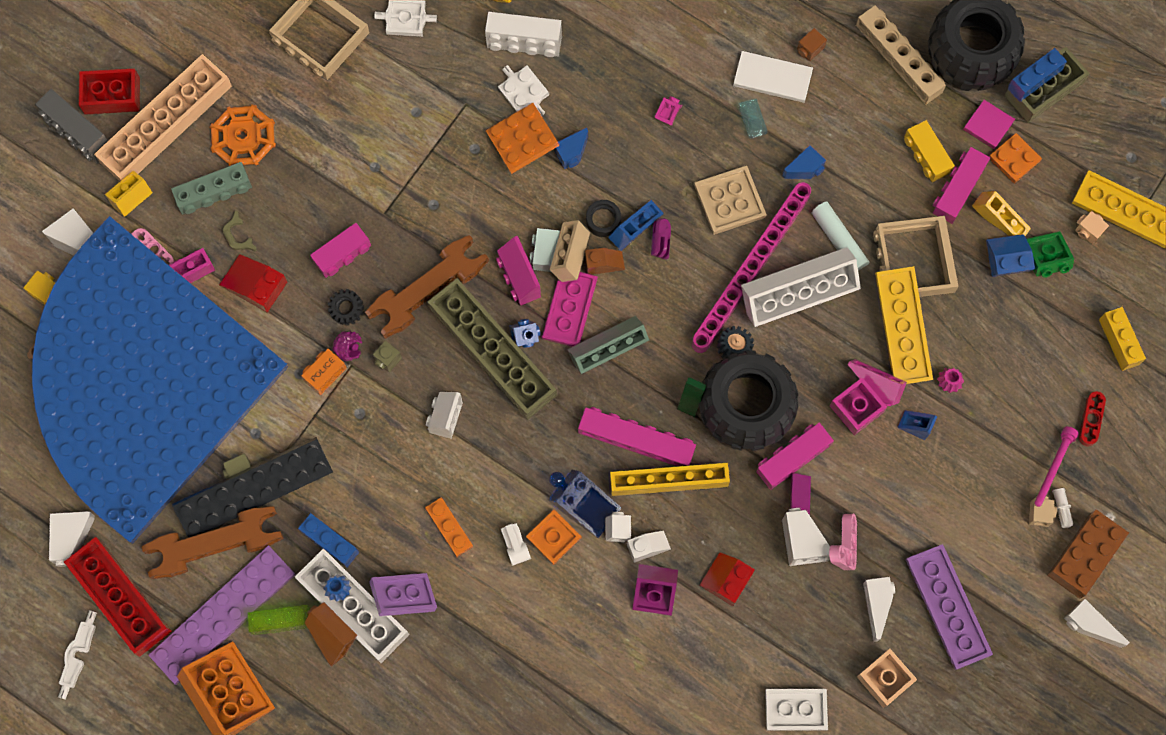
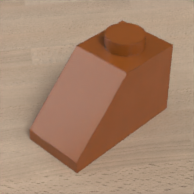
(603, 261)

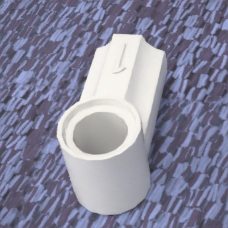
(516, 547)

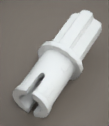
(1063, 508)

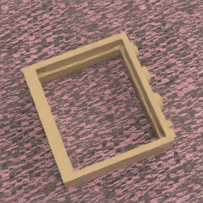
(337, 10)
(940, 227)

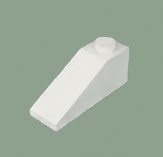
(878, 597)
(1090, 622)

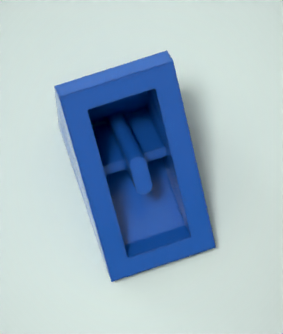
(917, 423)

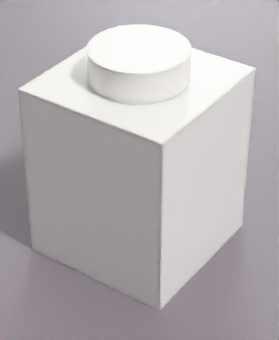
(618, 527)

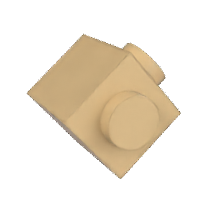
(1044, 514)

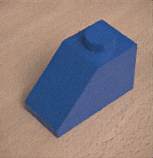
(572, 149)
(805, 165)

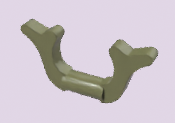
(230, 239)

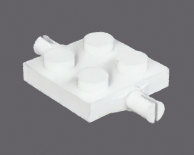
(405, 17)
(523, 89)

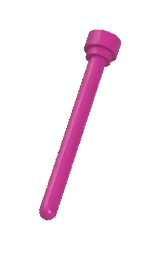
(1067, 436)

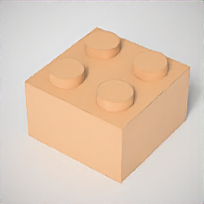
(886, 678)

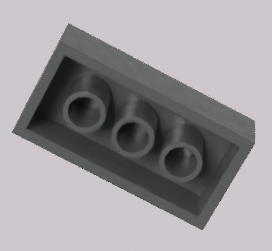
(71, 125)

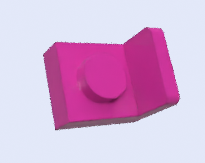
(668, 110)

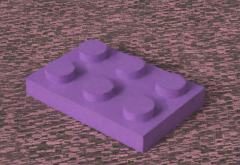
(403, 594)

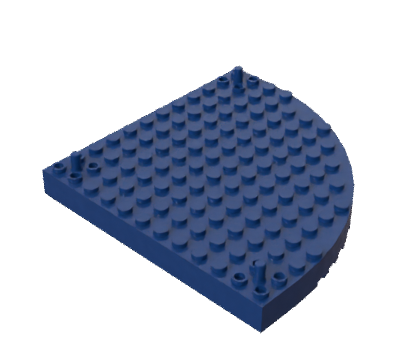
(138, 378)

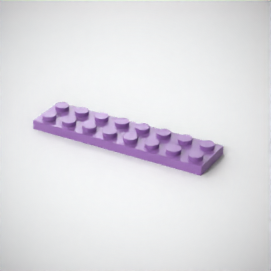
(222, 613)

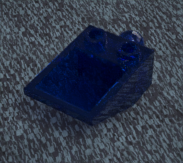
(586, 501)

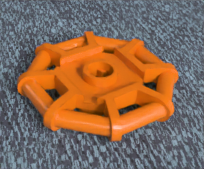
(247, 144)

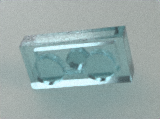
(752, 118)

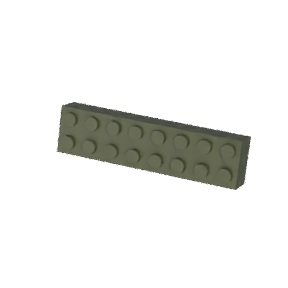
(492, 348)

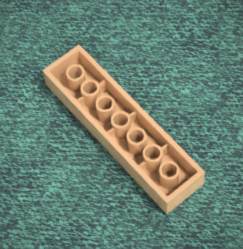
(164, 119)

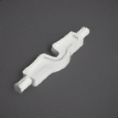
(72, 665)

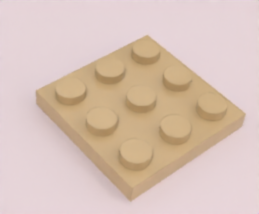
(730, 200)

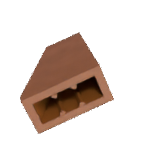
(330, 632)

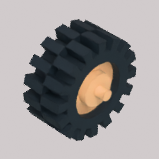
(735, 341)

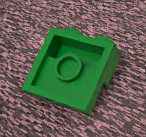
(1051, 254)

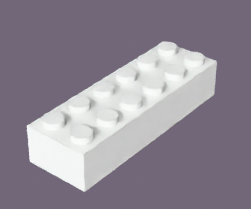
(801, 286)
(358, 610)

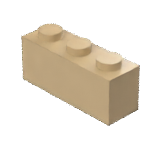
(569, 251)

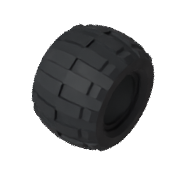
(971, 67)
(742, 430)

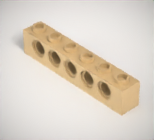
(901, 64)

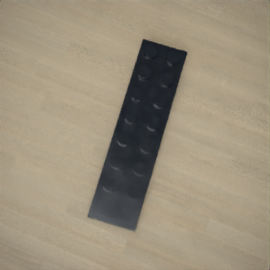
(252, 488)

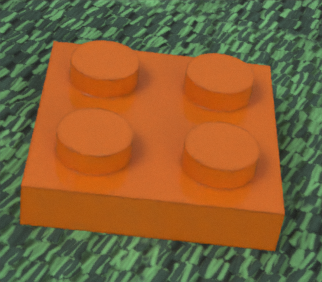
(1015, 158)
(554, 537)

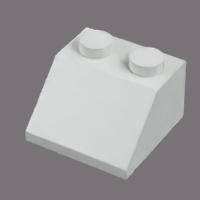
(445, 414)

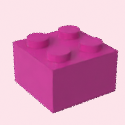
(858, 406)

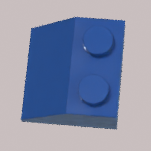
(1010, 255)

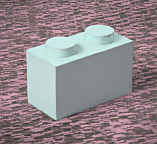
(545, 245)

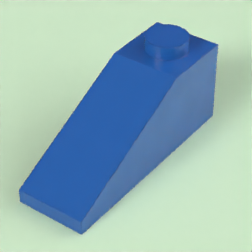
(635, 225)

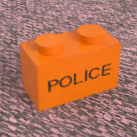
(323, 371)

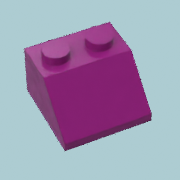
(655, 589)

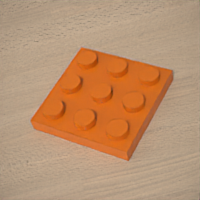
(522, 138)

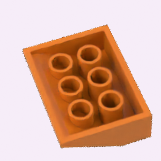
(225, 691)

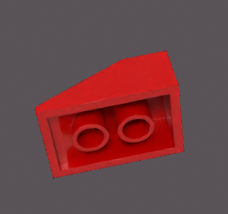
(254, 282)

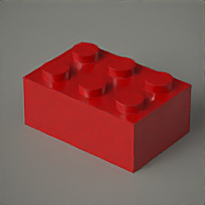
(109, 91)

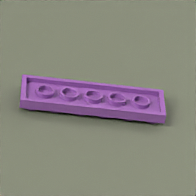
(949, 607)

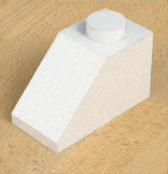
(648, 545)

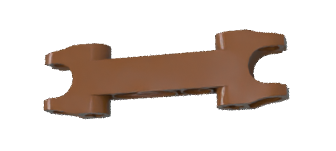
(401, 306)
(179, 552)

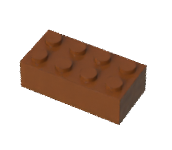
(1088, 554)

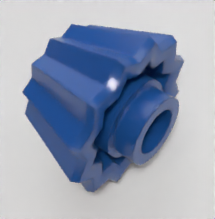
(337, 587)

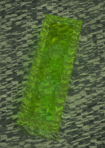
(278, 620)

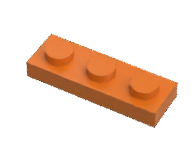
(449, 527)

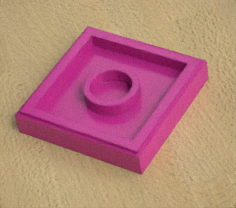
(989, 124)

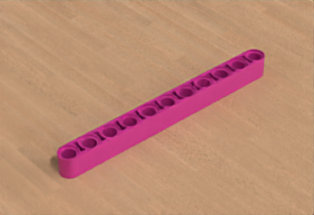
(756, 259)

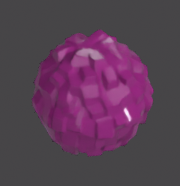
(346, 346)

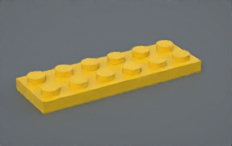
(1122, 207)
(904, 325)

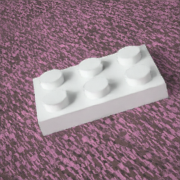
(796, 710)

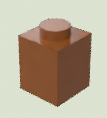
(811, 44)

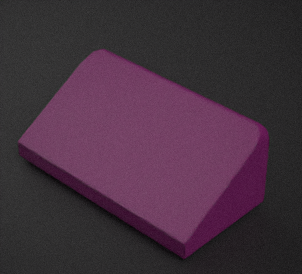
(800, 492)

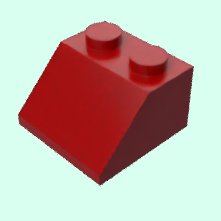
(727, 578)

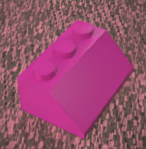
(518, 272)

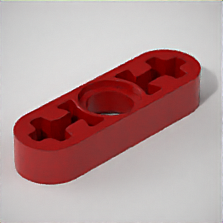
(1099, 414)

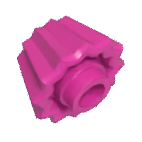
(950, 379)

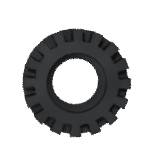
(341, 297)

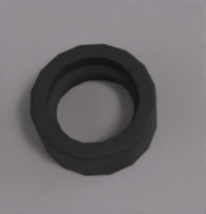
(603, 204)

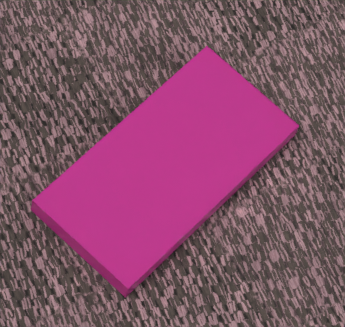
(570, 310)

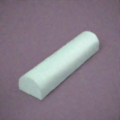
(838, 233)

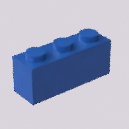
(1037, 74)
(328, 540)

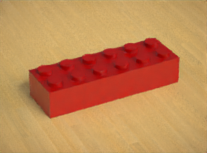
(117, 596)

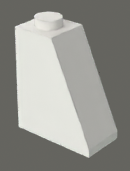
(67, 534)

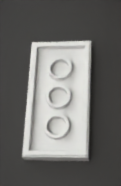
(773, 76)

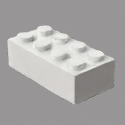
(523, 34)

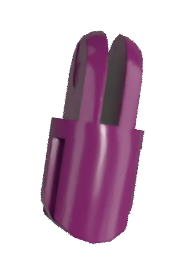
(661, 238)

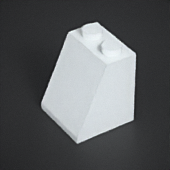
(68, 232)
(803, 539)

